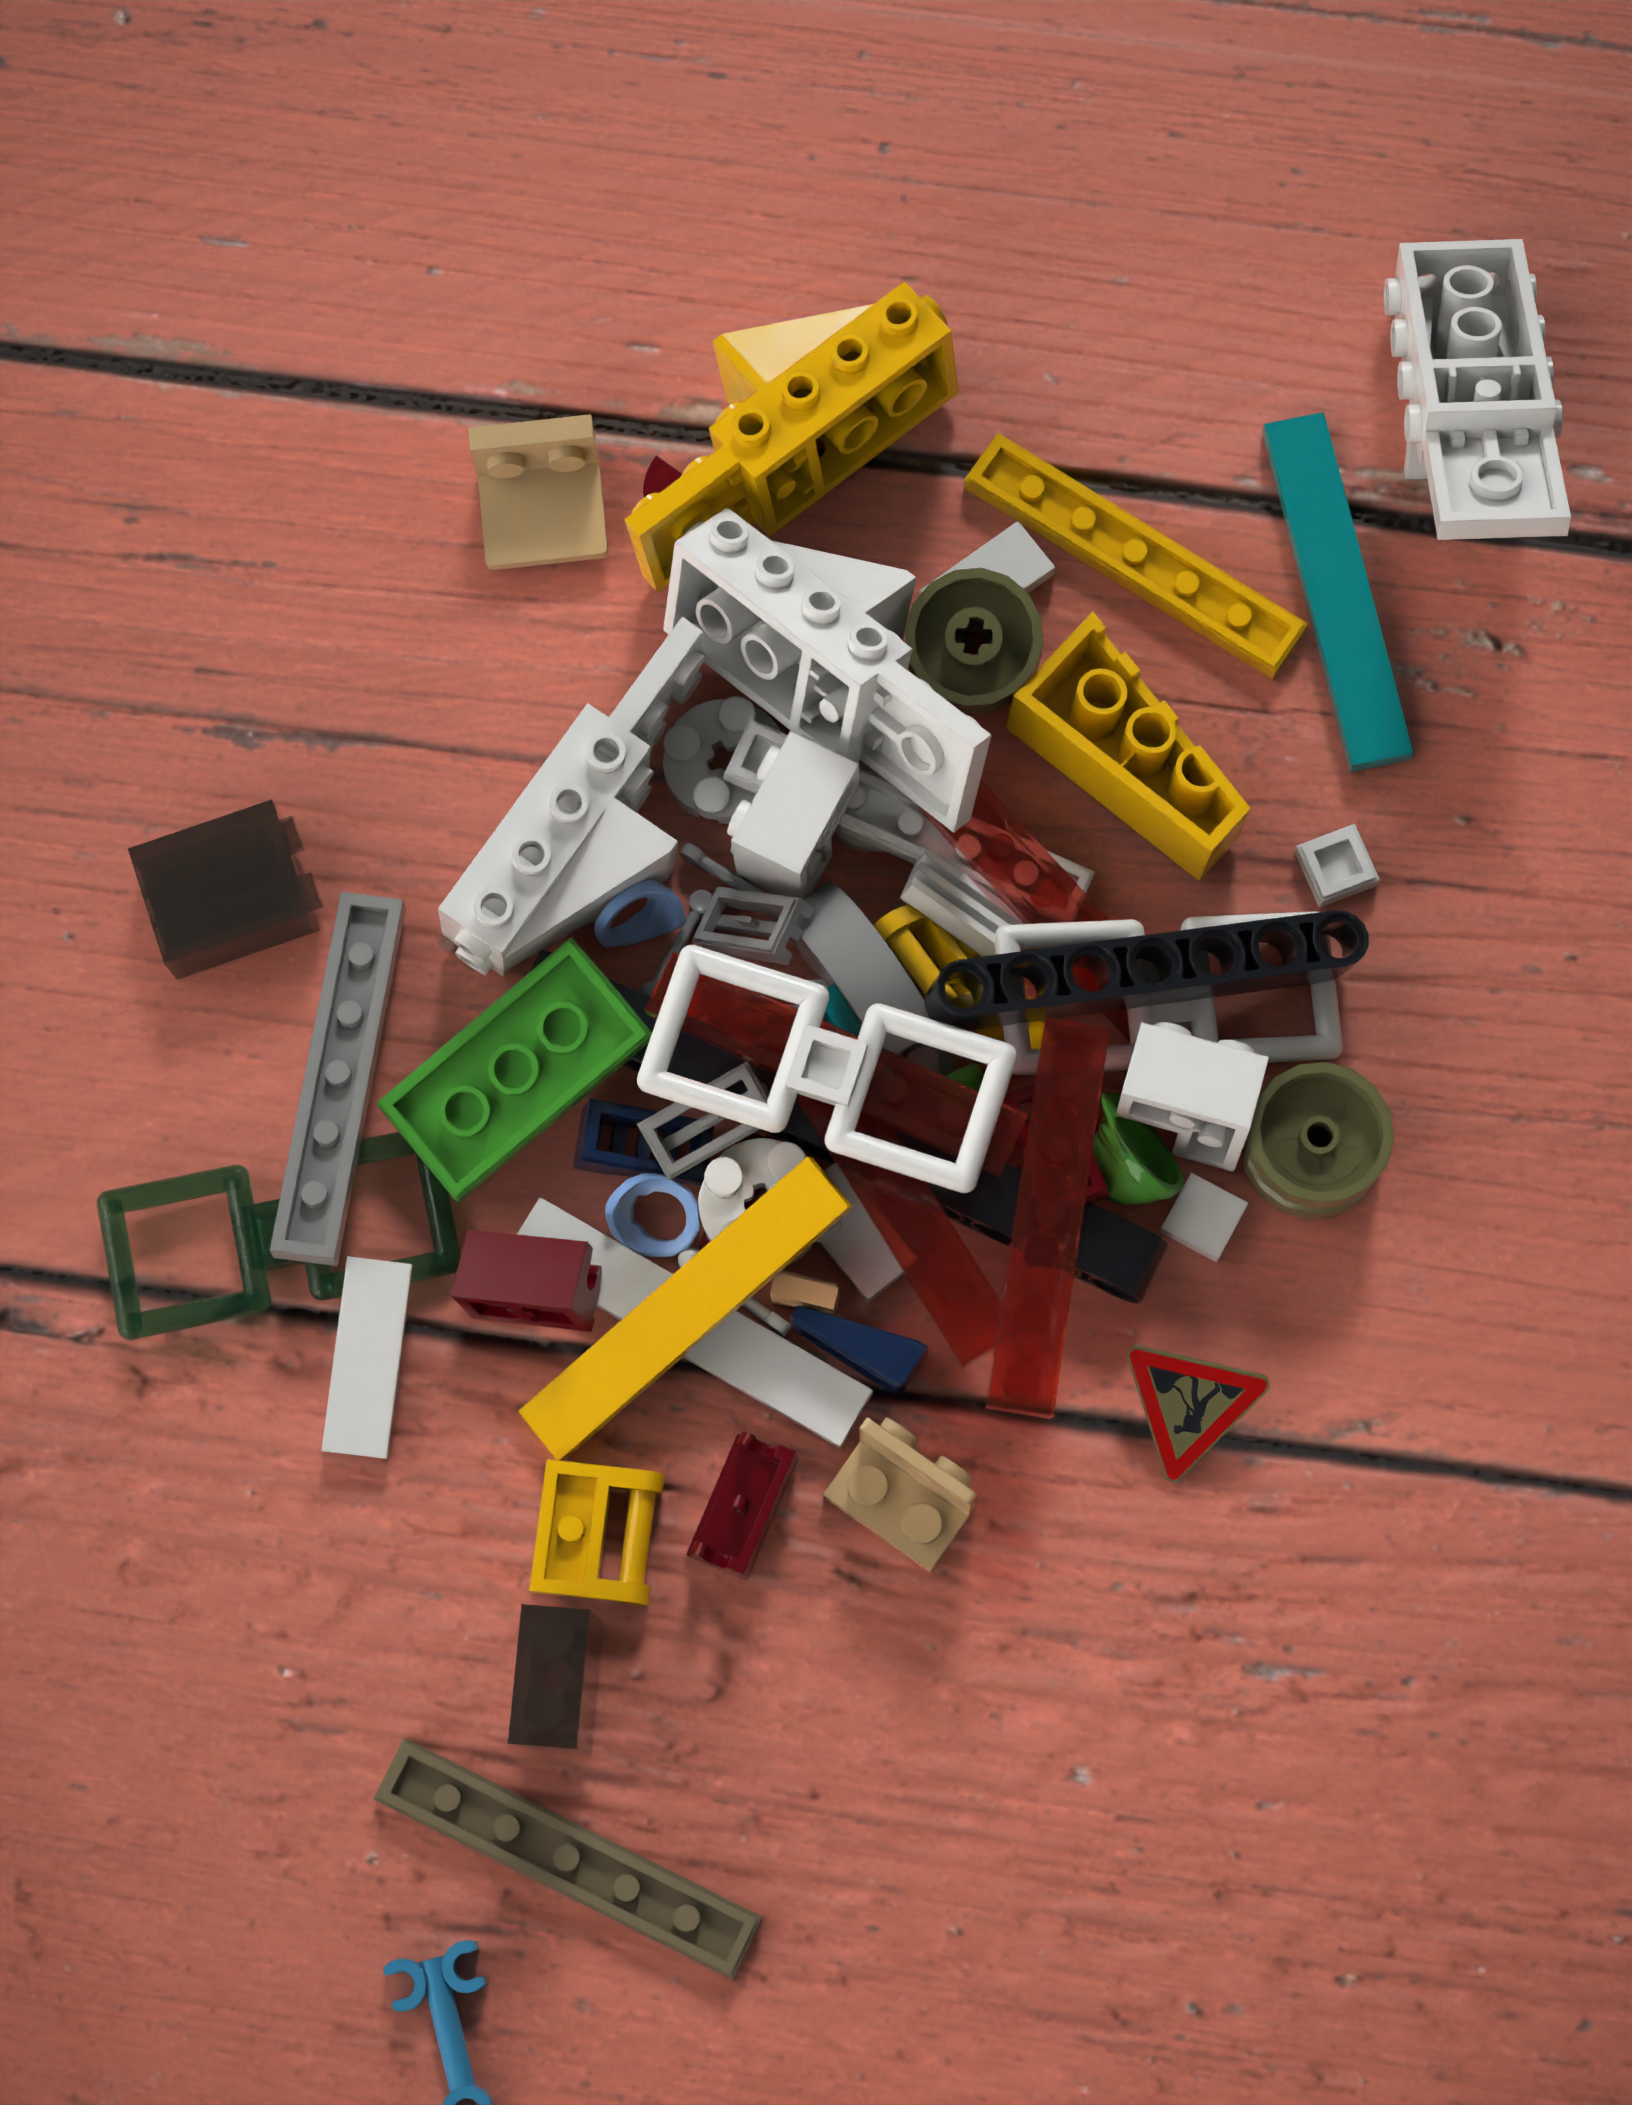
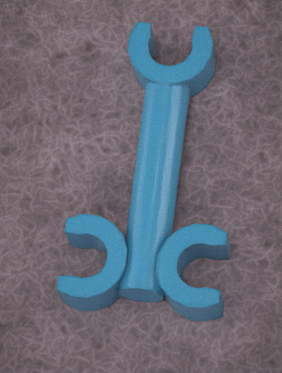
(436, 1981)

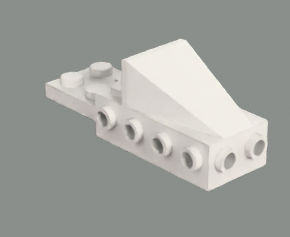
(1477, 389)
(826, 657)
(575, 826)

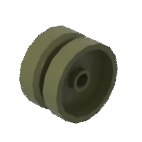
(982, 605)
(1350, 1127)

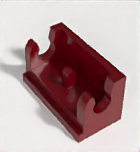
(527, 1280)
(742, 1505)

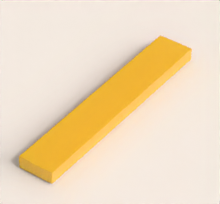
(1135, 556)
(685, 1308)

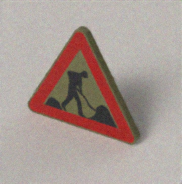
(1190, 1403)

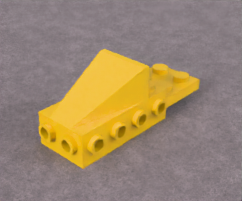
(796, 387)

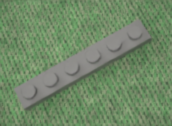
(338, 1079)

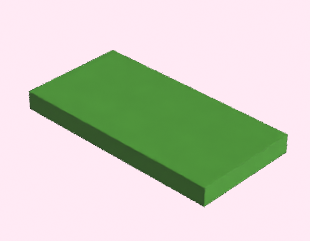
(515, 1070)

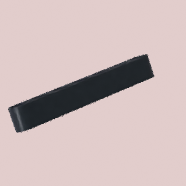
(1173, 955)

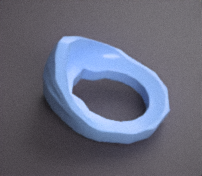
(658, 917)
(620, 1215)

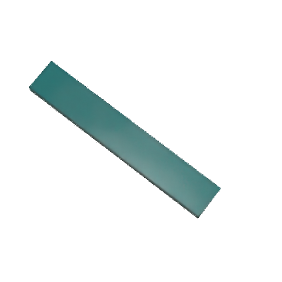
(1337, 592)

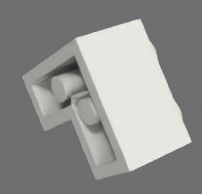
(787, 829)
(1195, 1090)

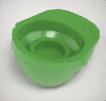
(1133, 1158)

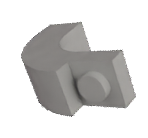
(854, 957)

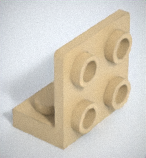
(540, 492)
(903, 1493)

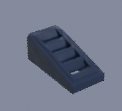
(615, 1162)
(872, 1352)

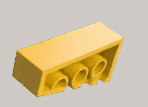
(1126, 750)

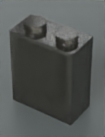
(226, 888)
(556, 1679)

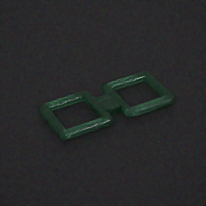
(253, 1235)

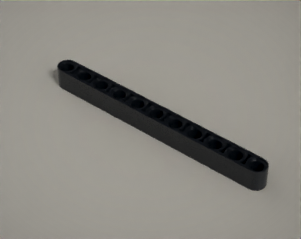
(1111, 1250)

